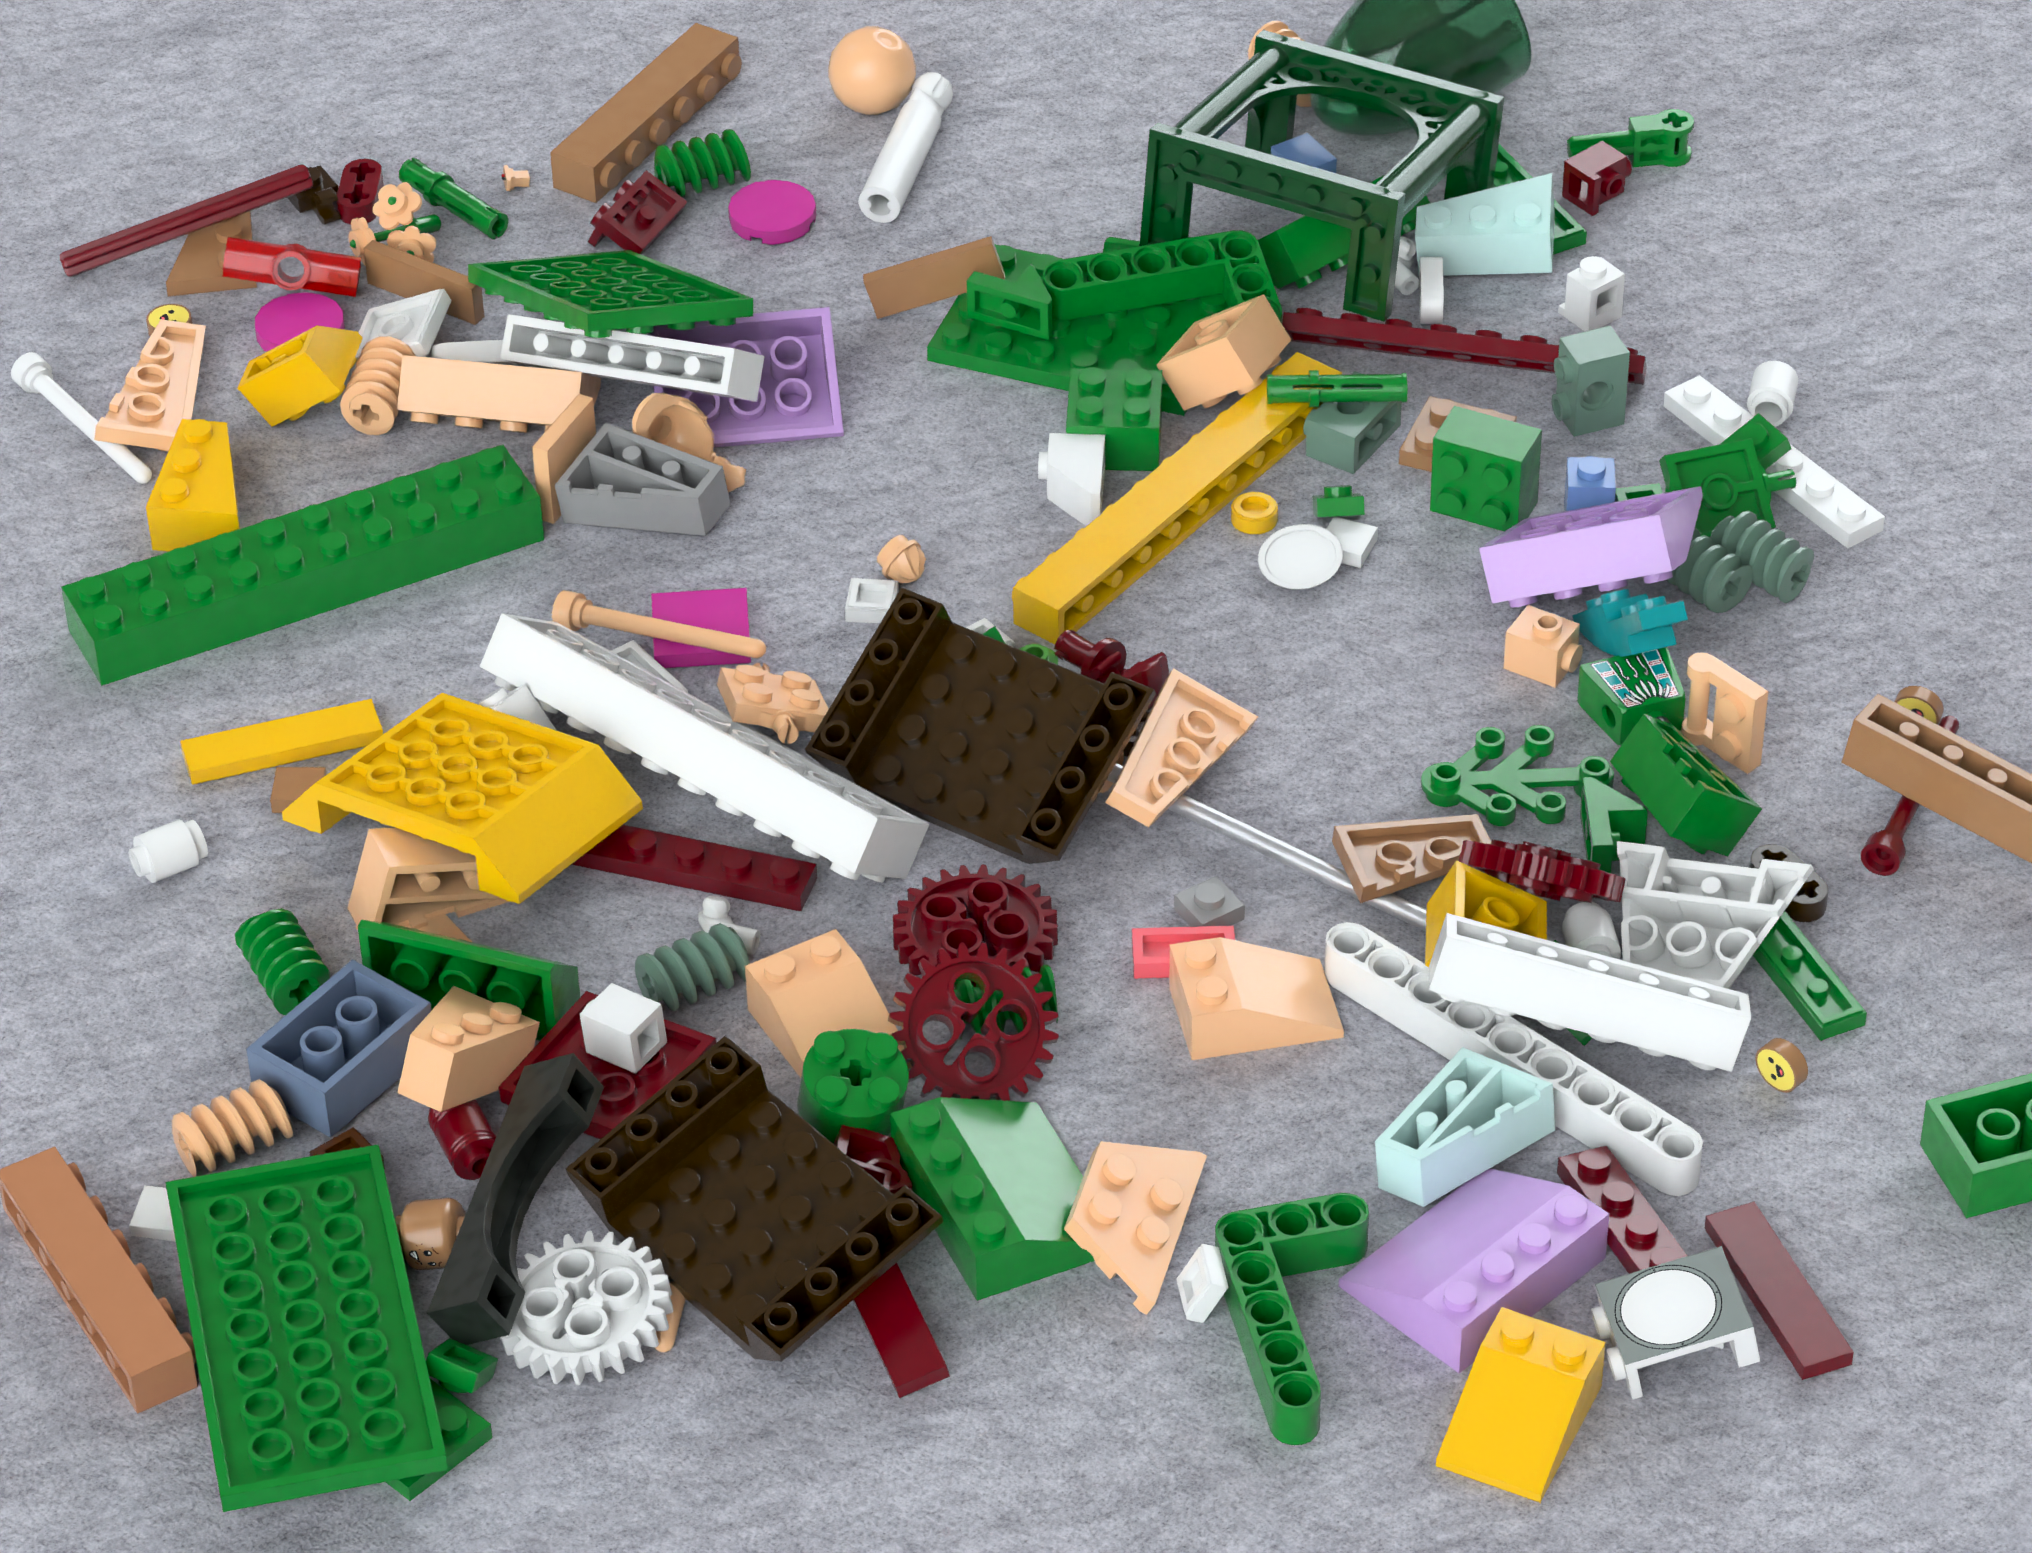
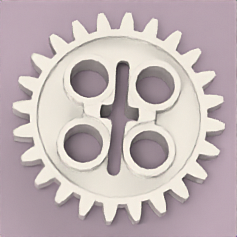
(588, 1308)

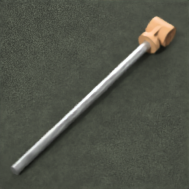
(1283, 853)

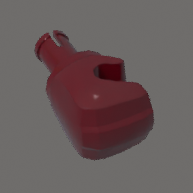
(1110, 656)

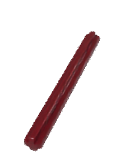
(186, 220)

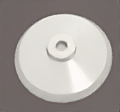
(1300, 556)

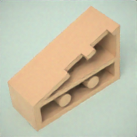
(414, 879)

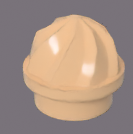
(902, 560)

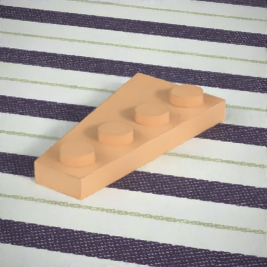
(157, 390)
(1176, 746)

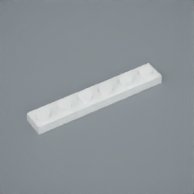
(1816, 492)

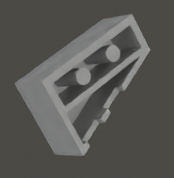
(641, 486)

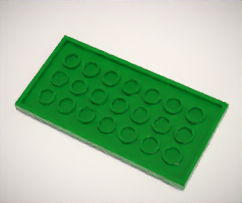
(304, 1328)

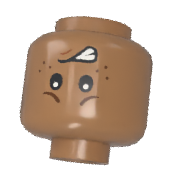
(429, 1231)

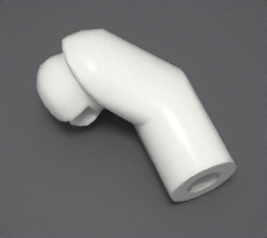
(1405, 279)
(716, 911)

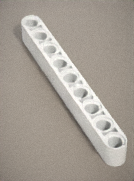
(1585, 1100)

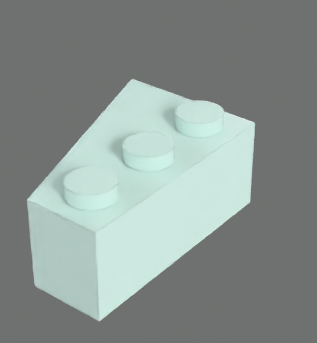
(1491, 230)
(1462, 1126)

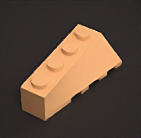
(488, 392)

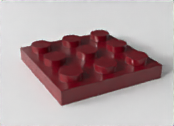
(622, 1088)

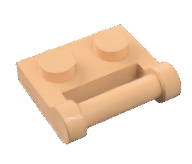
(1738, 712)

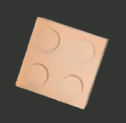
(1224, 353)

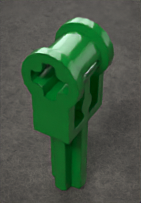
(1648, 139)

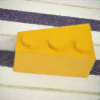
(194, 488)

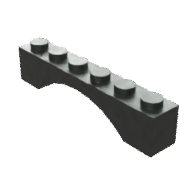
(481, 1281)

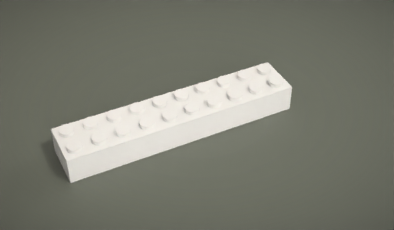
(705, 749)

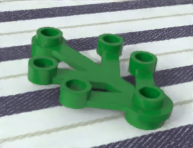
(1458, 782)

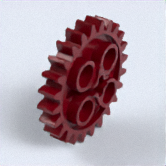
(1543, 871)
(998, 913)
(935, 1000)

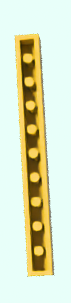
(1162, 509)

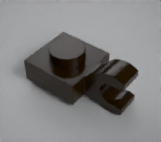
(319, 197)

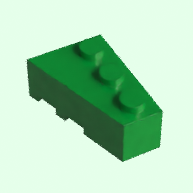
(1683, 788)

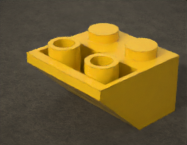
(300, 373)

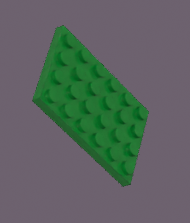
(611, 292)
(1101, 341)

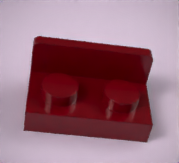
(638, 215)

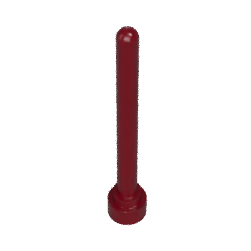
(1886, 848)

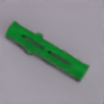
(440, 190)
(1281, 390)

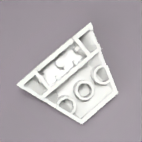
(1698, 914)

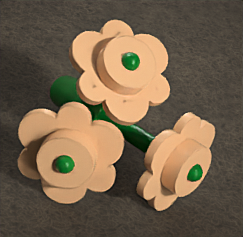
(395, 208)

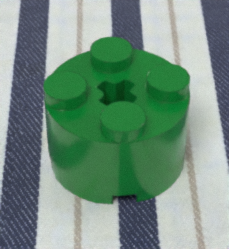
(852, 1082)

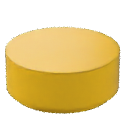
(1254, 513)

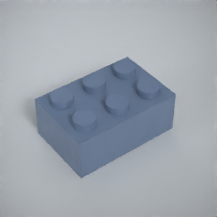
(338, 1047)

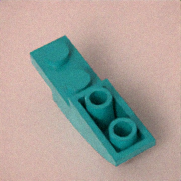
(1630, 624)

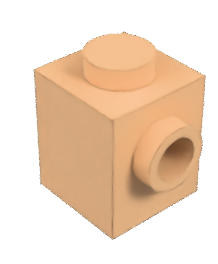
(1542, 646)

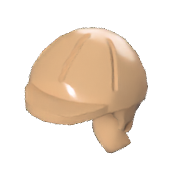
(685, 427)

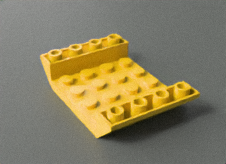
(482, 785)

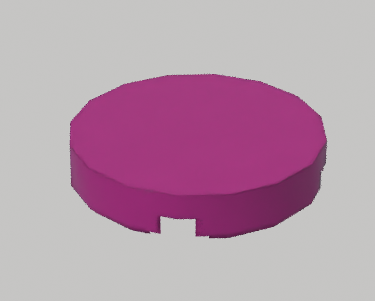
(772, 211)
(294, 314)

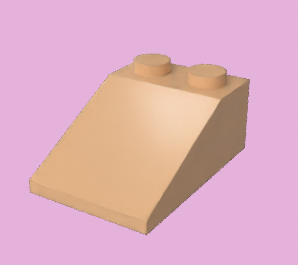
(811, 992)
(1248, 998)

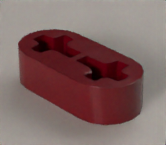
(354, 190)

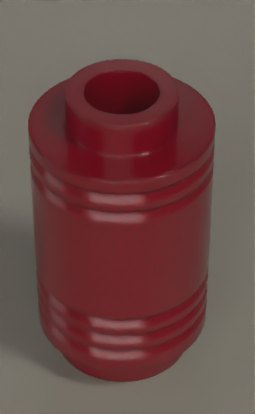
(463, 1137)

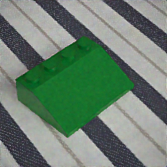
(997, 1184)

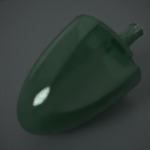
(1452, 40)

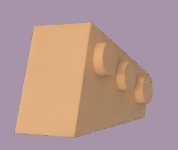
(464, 1050)

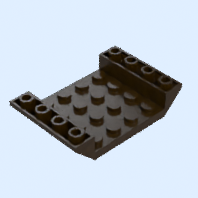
(976, 732)
(747, 1204)

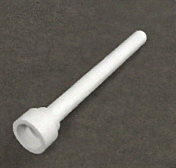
(36, 376)

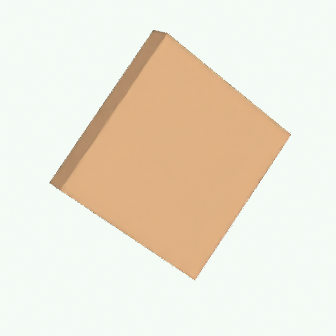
(559, 449)

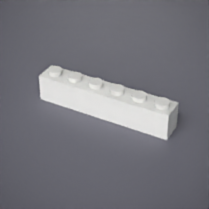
(634, 358)
(1589, 993)

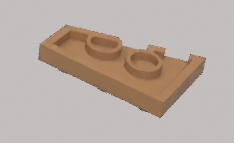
(202, 258)
(1402, 852)

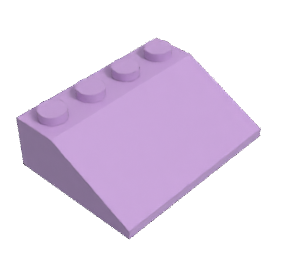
(797, 381)
(1591, 547)
(1480, 1250)

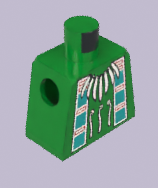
(1626, 687)

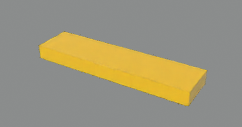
(281, 741)

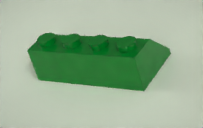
(1309, 244)
(435, 963)

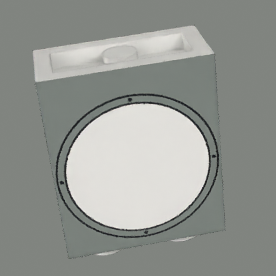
(1672, 1314)

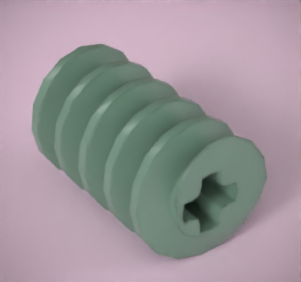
(1776, 560)
(1712, 575)
(692, 965)

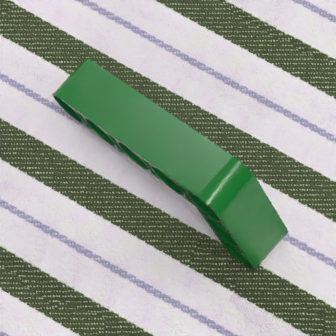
(1161, 274)
(1256, 1252)

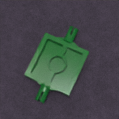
(1729, 481)

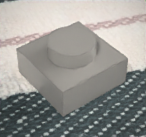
(1209, 904)

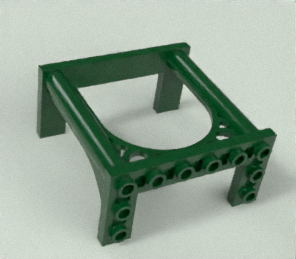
(1453, 126)

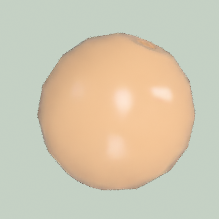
(872, 70)

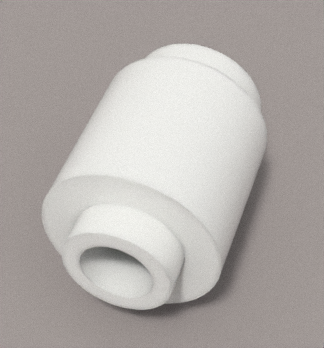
(1773, 391)
(168, 850)
(1590, 929)

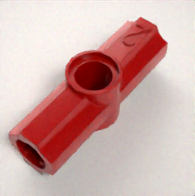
(261, 263)

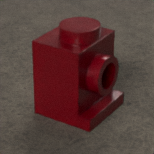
(1595, 176)

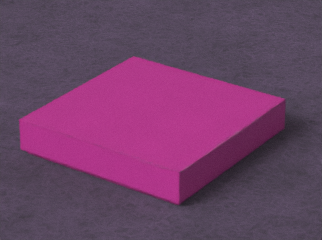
(710, 609)

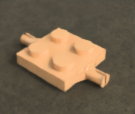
(773, 701)

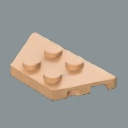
(1134, 1212)

